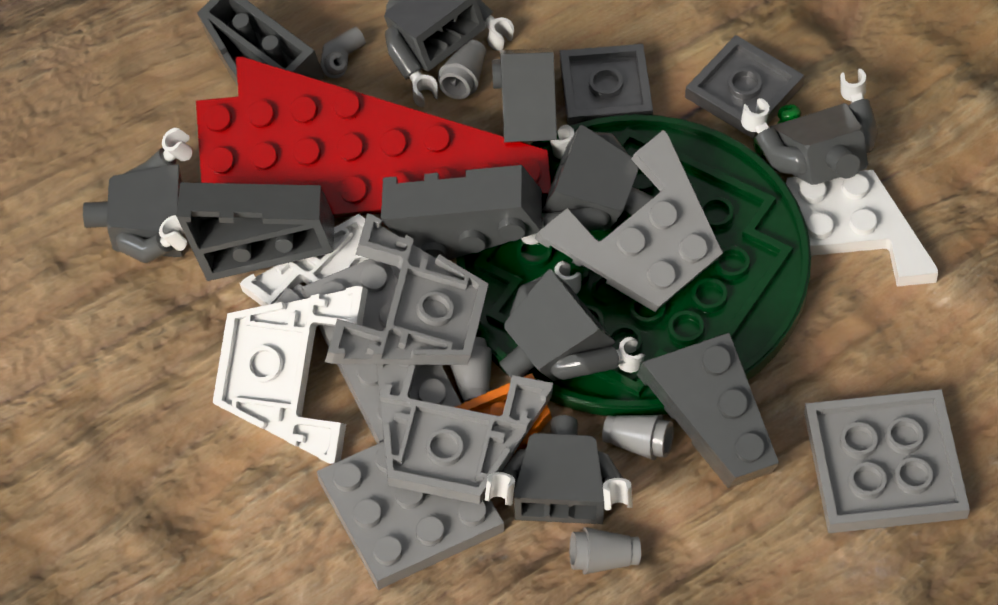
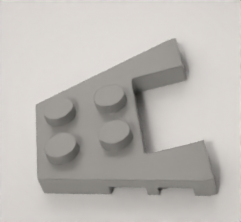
(654, 248)
(430, 313)
(448, 447)

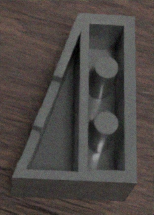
(245, 31)
(253, 225)
(714, 406)

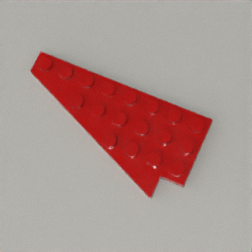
(326, 135)

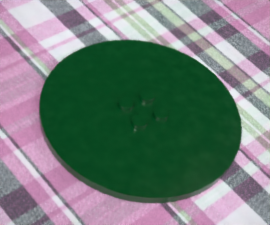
(748, 292)

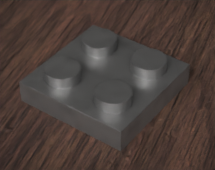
(740, 77)
(605, 82)

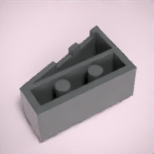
(527, 93)
(463, 212)

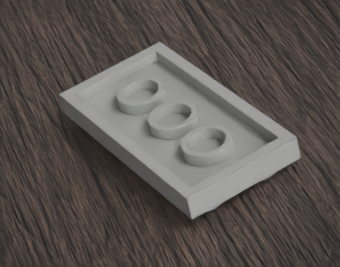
(430, 380)

